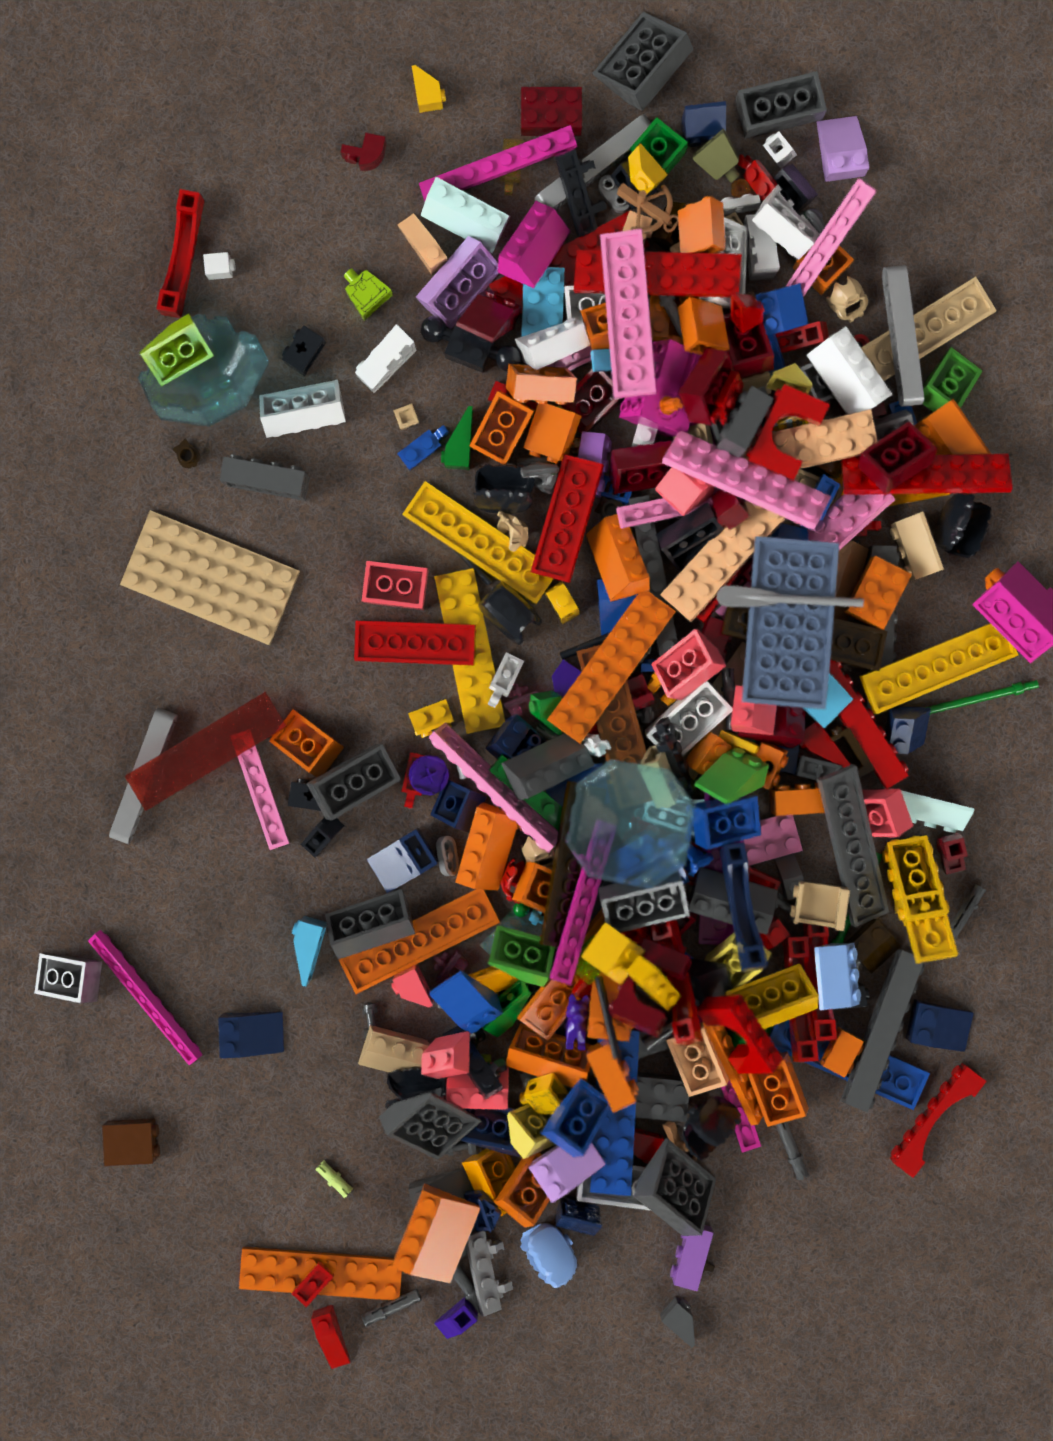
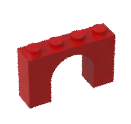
(788, 403)
(732, 1011)

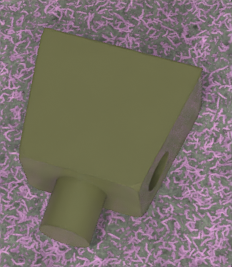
(718, 157)

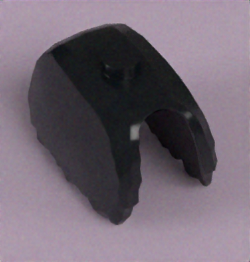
(502, 489)
(962, 525)
(508, 611)
(412, 1083)
(709, 1126)

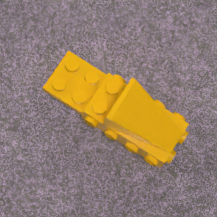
(920, 898)

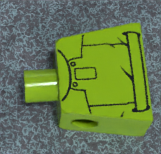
(366, 292)

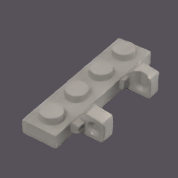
(487, 1288)

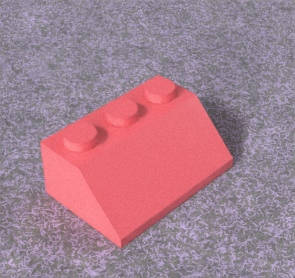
(688, 665)
(464, 1093)

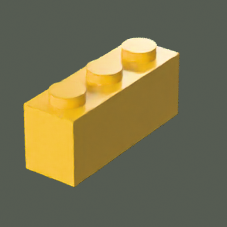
(653, 983)

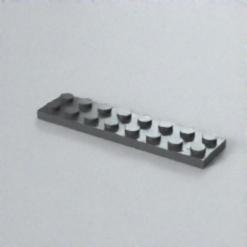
(853, 844)

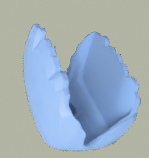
(550, 1253)

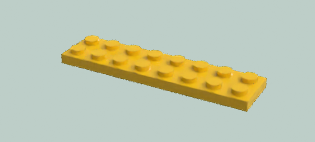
(476, 541)
(459, 605)
(936, 667)

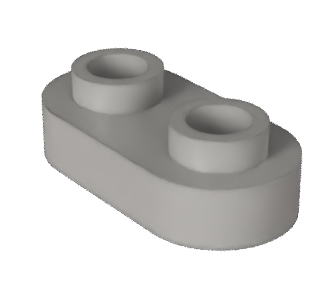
(611, 196)
(447, 855)

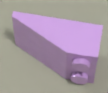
(842, 149)
(560, 1172)

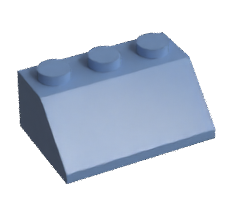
(837, 976)

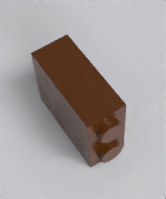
(130, 1142)

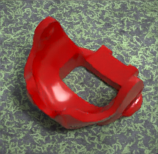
(511, 877)

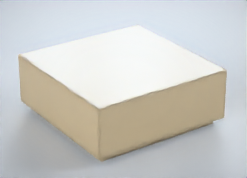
(406, 416)

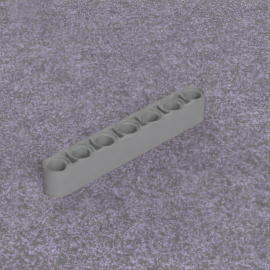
(604, 159)
(902, 335)
(153, 745)

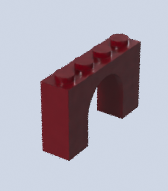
(628, 1008)

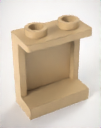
(820, 904)

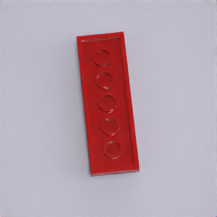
(567, 518)
(415, 642)

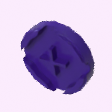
(428, 775)

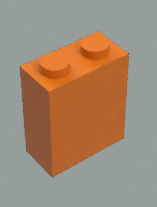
(702, 227)
(702, 326)
(551, 432)

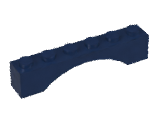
(747, 936)

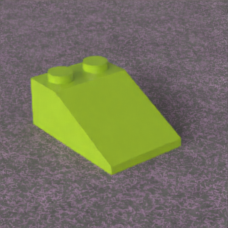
(176, 350)

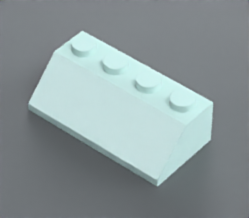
(464, 214)
(937, 812)

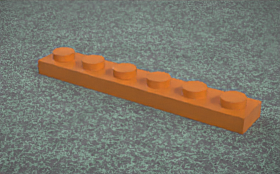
(724, 1047)

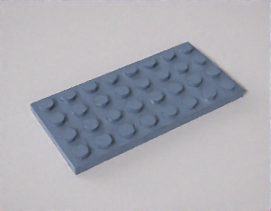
(786, 641)

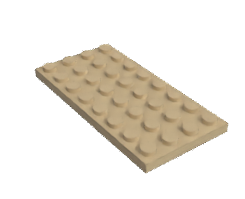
(210, 577)

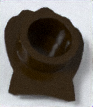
(187, 454)
(607, 507)

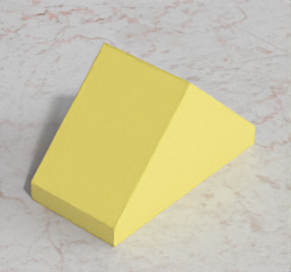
(791, 376)

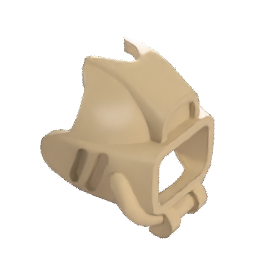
(845, 296)
(517, 529)
(534, 853)

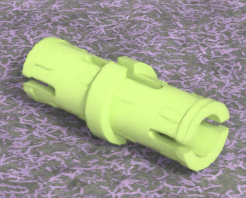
(334, 1179)

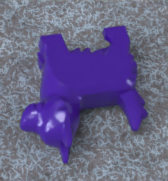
(575, 1022)

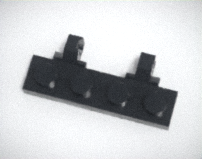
(572, 177)
(673, 751)
(482, 1074)

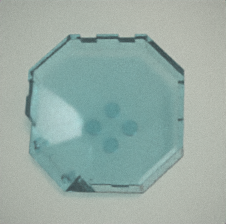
(215, 386)
(631, 824)

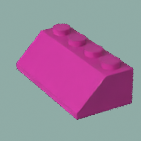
(533, 245)

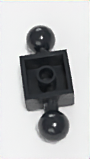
(467, 347)

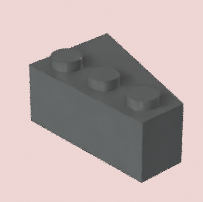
(744, 422)

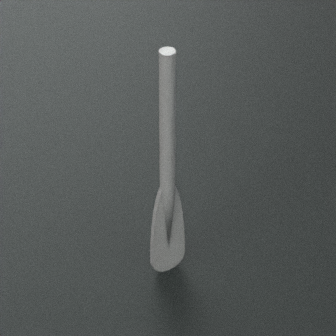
(750, 597)

